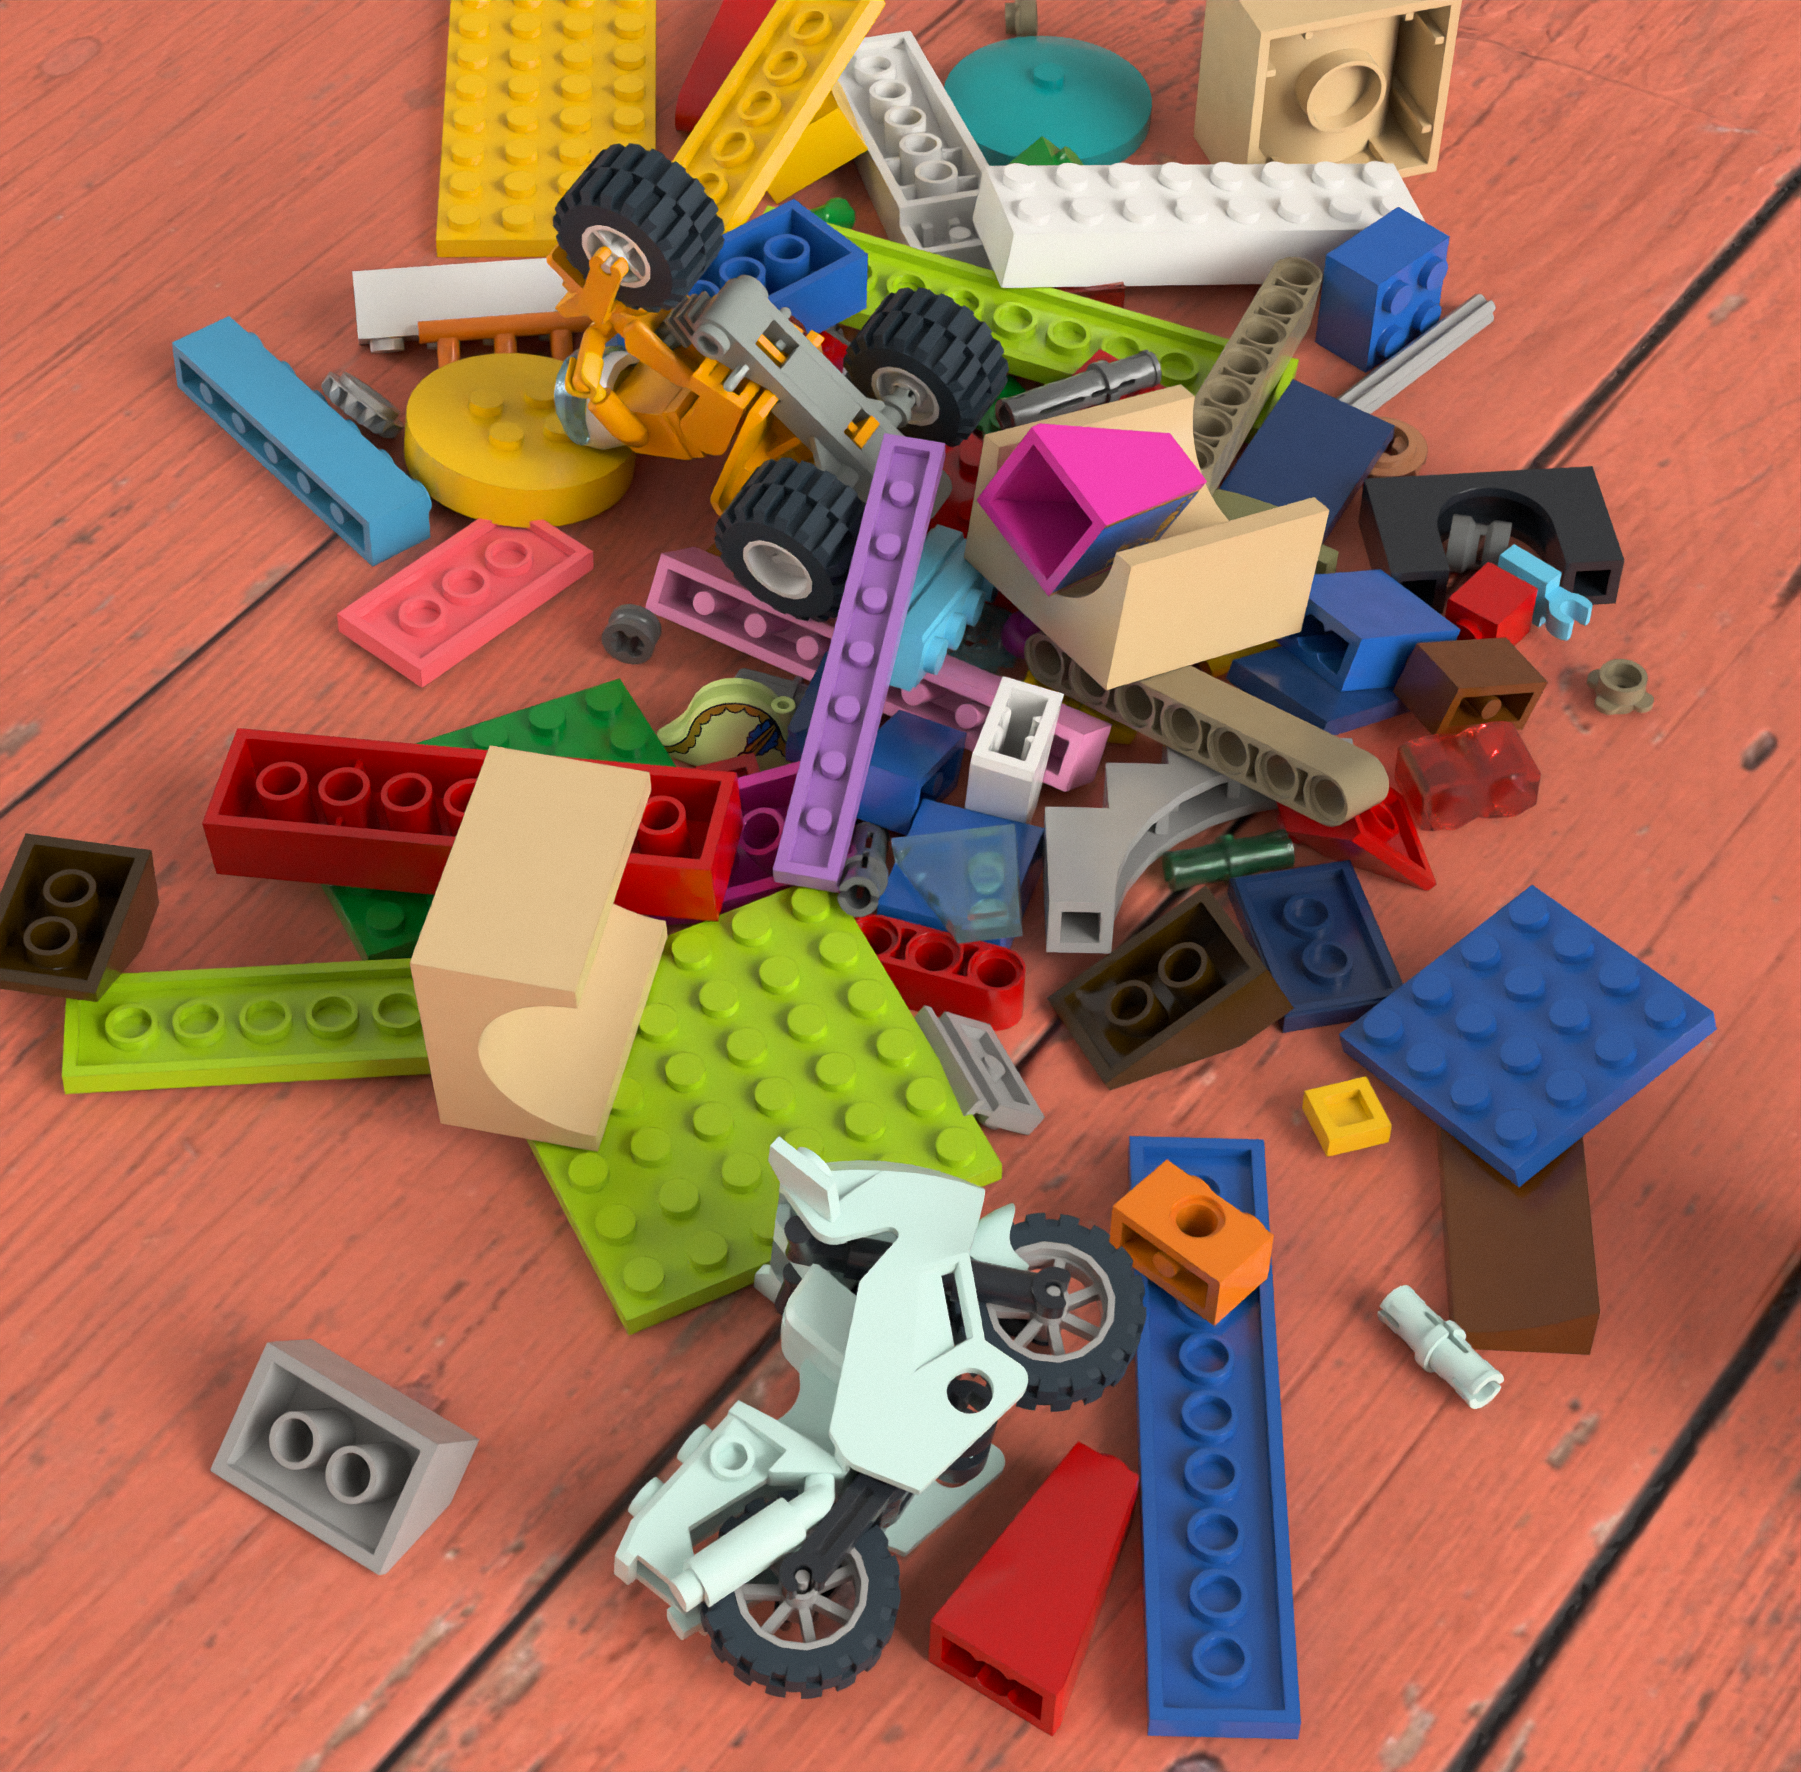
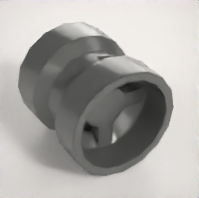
(1465, 539)

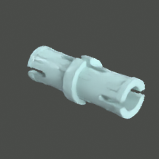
(1440, 1347)

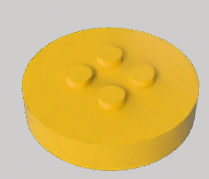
(495, 450)

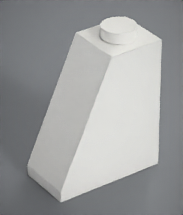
(1013, 751)

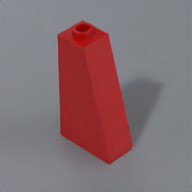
(1037, 1593)

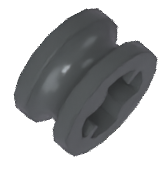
(631, 634)

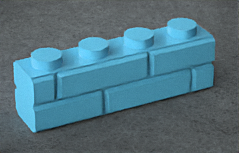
(942, 602)

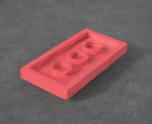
(463, 595)

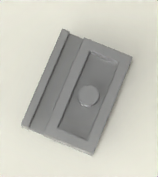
(980, 1072)

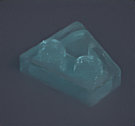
(967, 879)

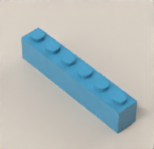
(302, 440)

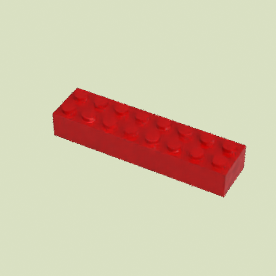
(393, 809)

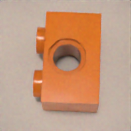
(1191, 1241)

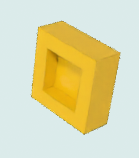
(1346, 1116)

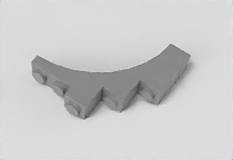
(1101, 852)

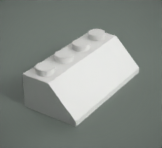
(396, 298)

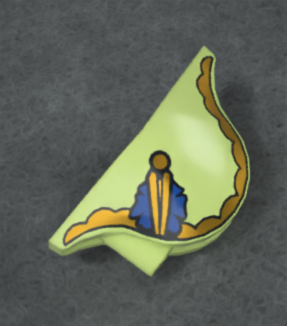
(730, 721)

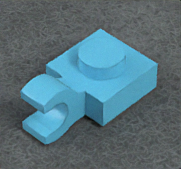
(1553, 603)

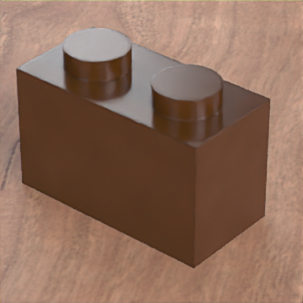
(1469, 684)

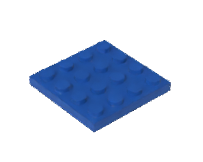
(1527, 1034)

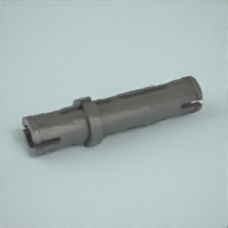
(1096, 386)
(873, 878)

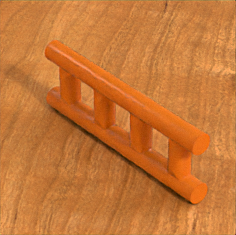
(503, 331)

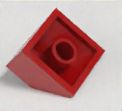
(1376, 841)

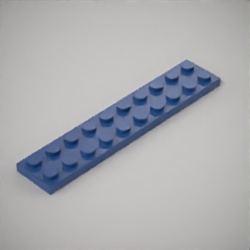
(1214, 1487)

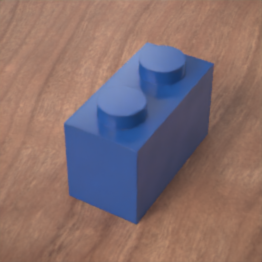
(909, 763)

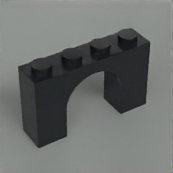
(1549, 509)

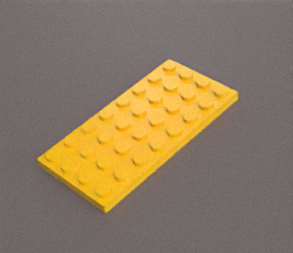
(530, 107)

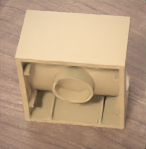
(1326, 81)
(1172, 601)
(526, 961)

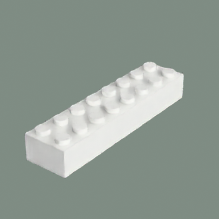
(1174, 219)

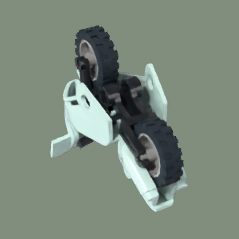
(874, 1291)

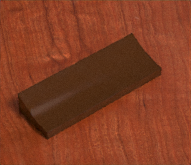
(1519, 1254)

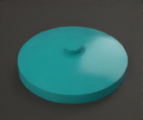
(1053, 90)

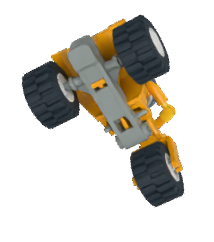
(705, 367)

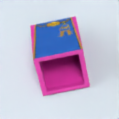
(1085, 494)

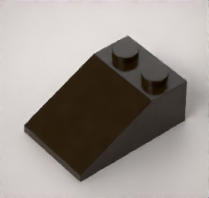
(74, 916)
(1170, 995)

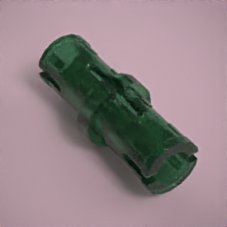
(1228, 859)

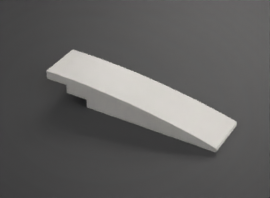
(920, 154)

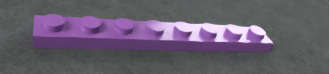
(859, 664)

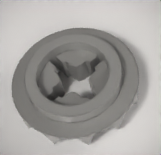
(363, 404)

